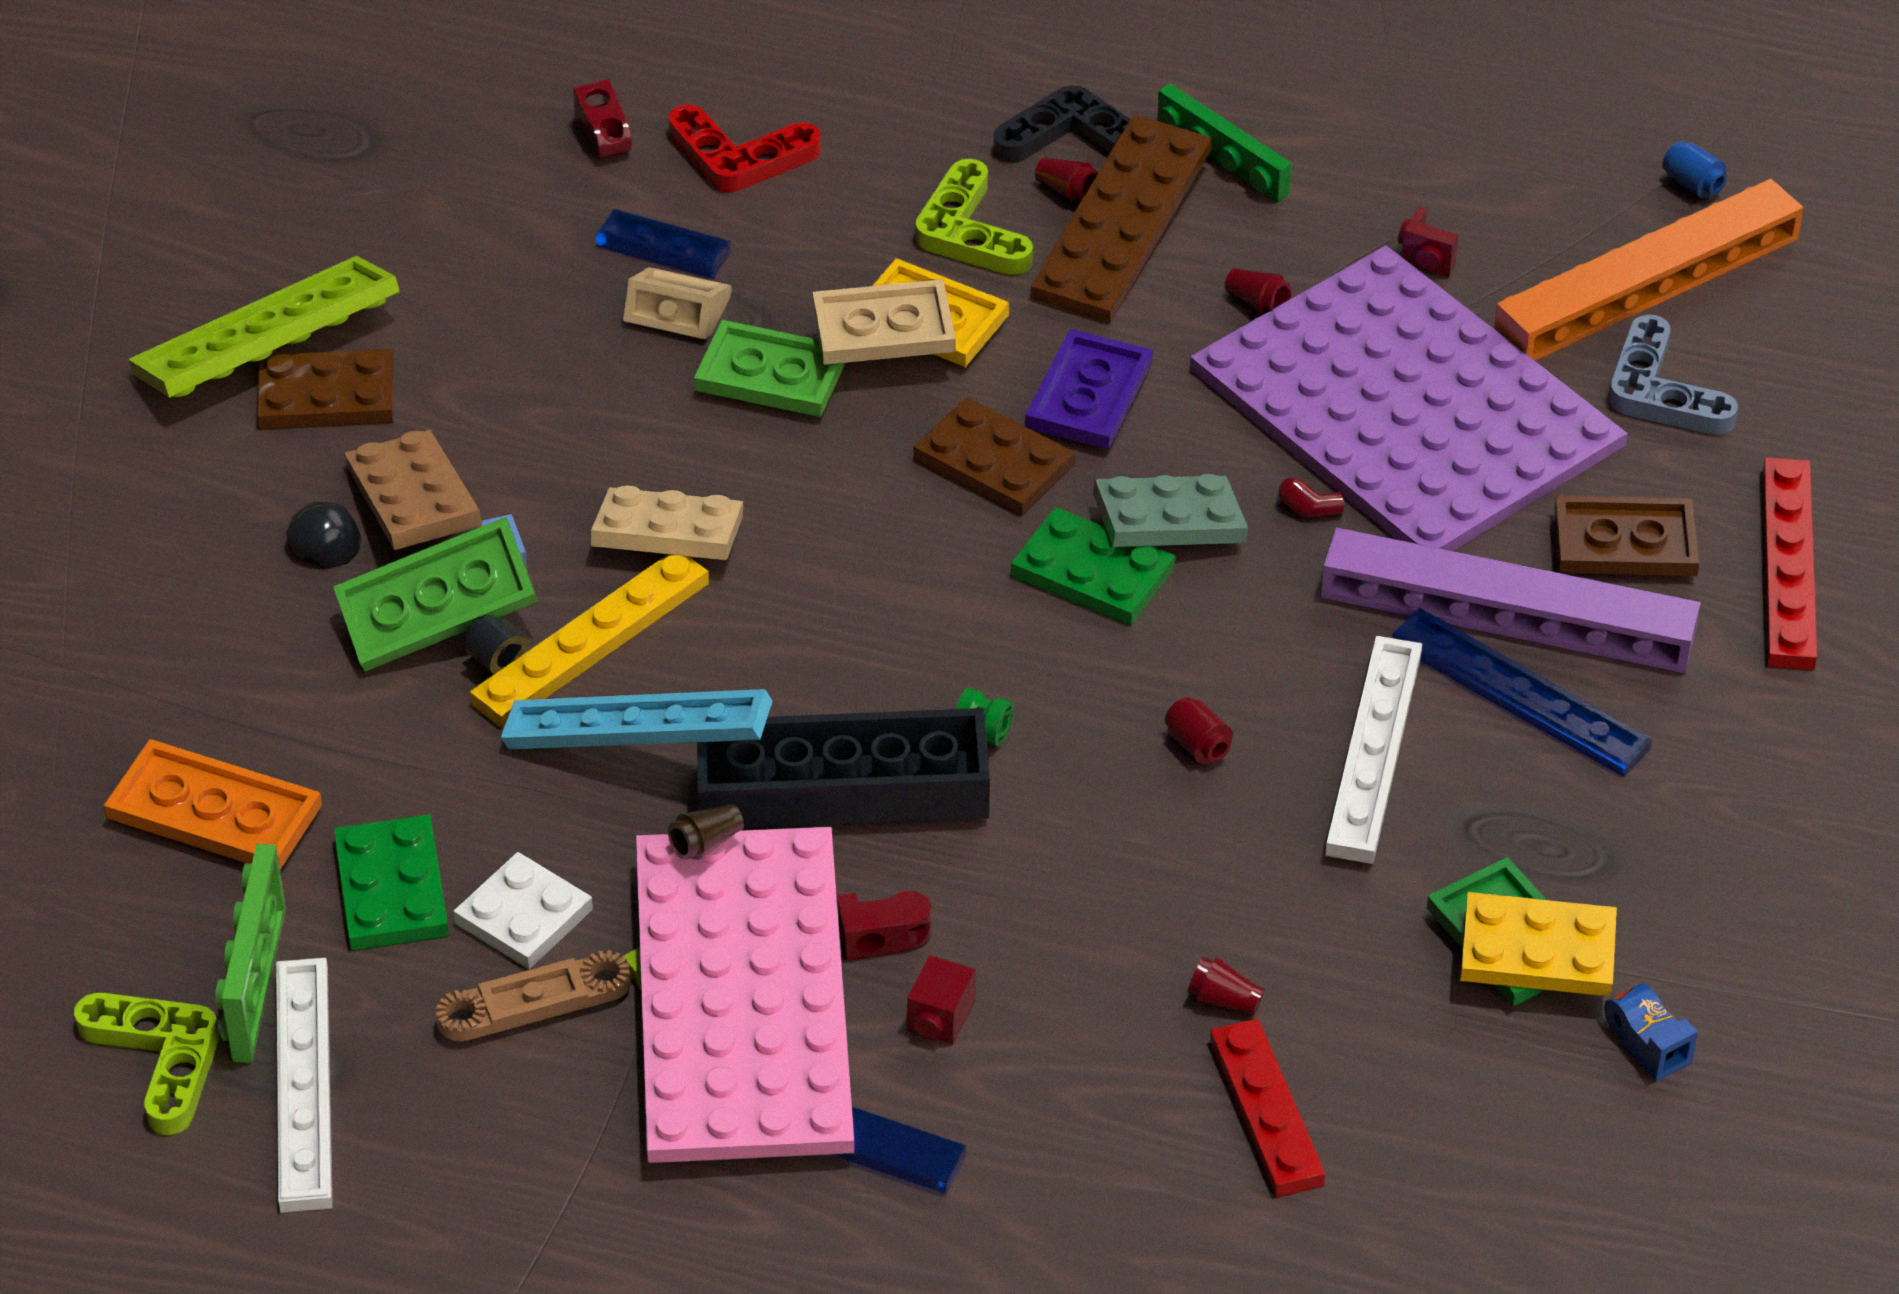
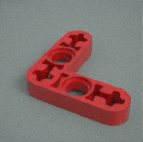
(736, 167)

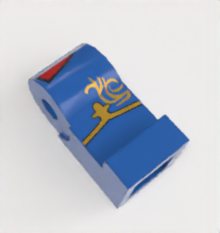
(1651, 1031)

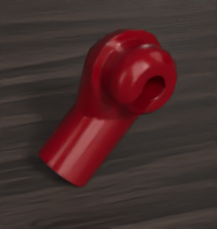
(1307, 502)

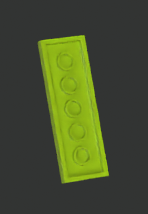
(263, 326)

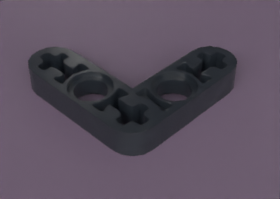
(1068, 110)

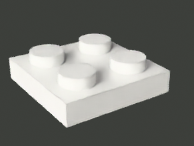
(523, 910)

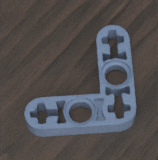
(1651, 390)

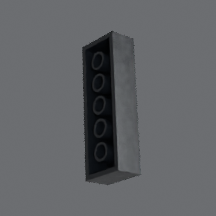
(852, 769)

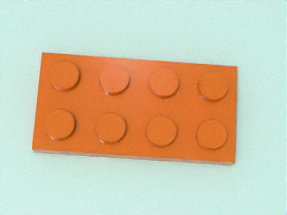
(211, 803)

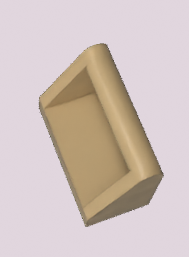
(675, 302)

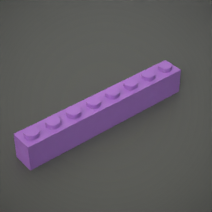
(1511, 600)

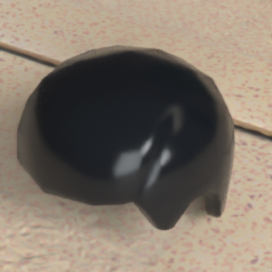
(324, 534)

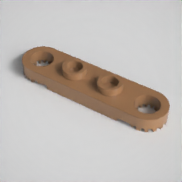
(533, 996)

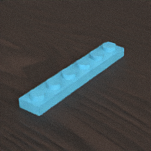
(637, 719)

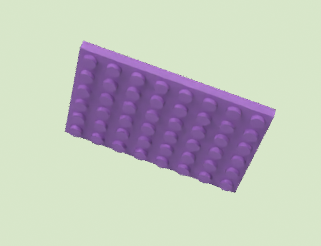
(1408, 402)

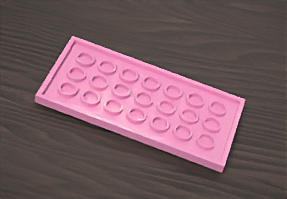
(743, 999)

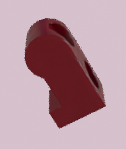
(604, 122)
(883, 924)

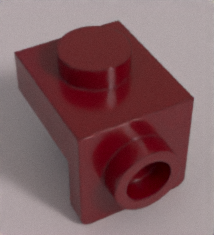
(1428, 246)

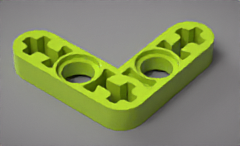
(1011, 250)
(174, 1048)

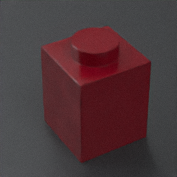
(941, 999)

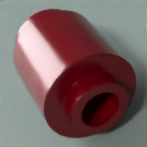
(1198, 730)

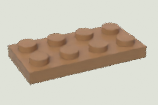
(412, 489)

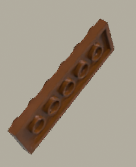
(1121, 218)

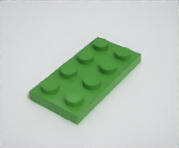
(435, 594)
(252, 953)

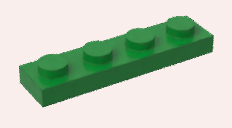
(1230, 145)

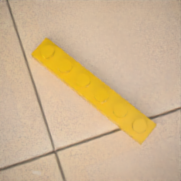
(590, 636)

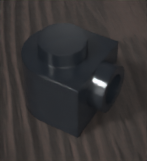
(489, 637)

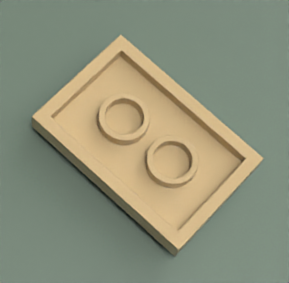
(883, 322)
(667, 523)

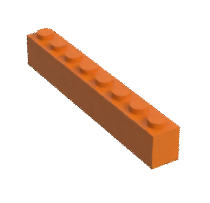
(1649, 270)

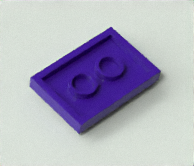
(1089, 389)

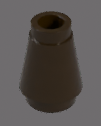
(703, 830)

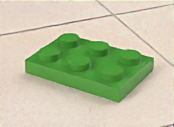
(767, 369)

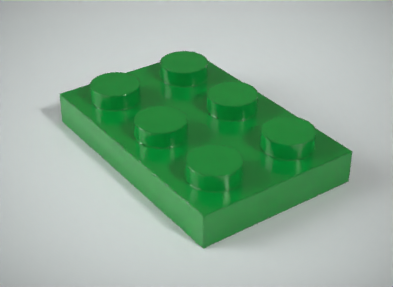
(1081, 565)
(1500, 878)
(391, 882)

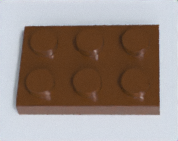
(326, 389)
(994, 456)
(1626, 535)

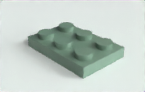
(1170, 510)

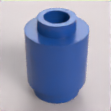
(1695, 169)

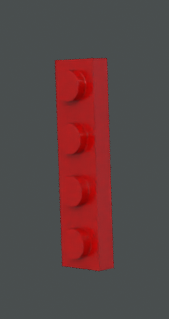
(1267, 1108)

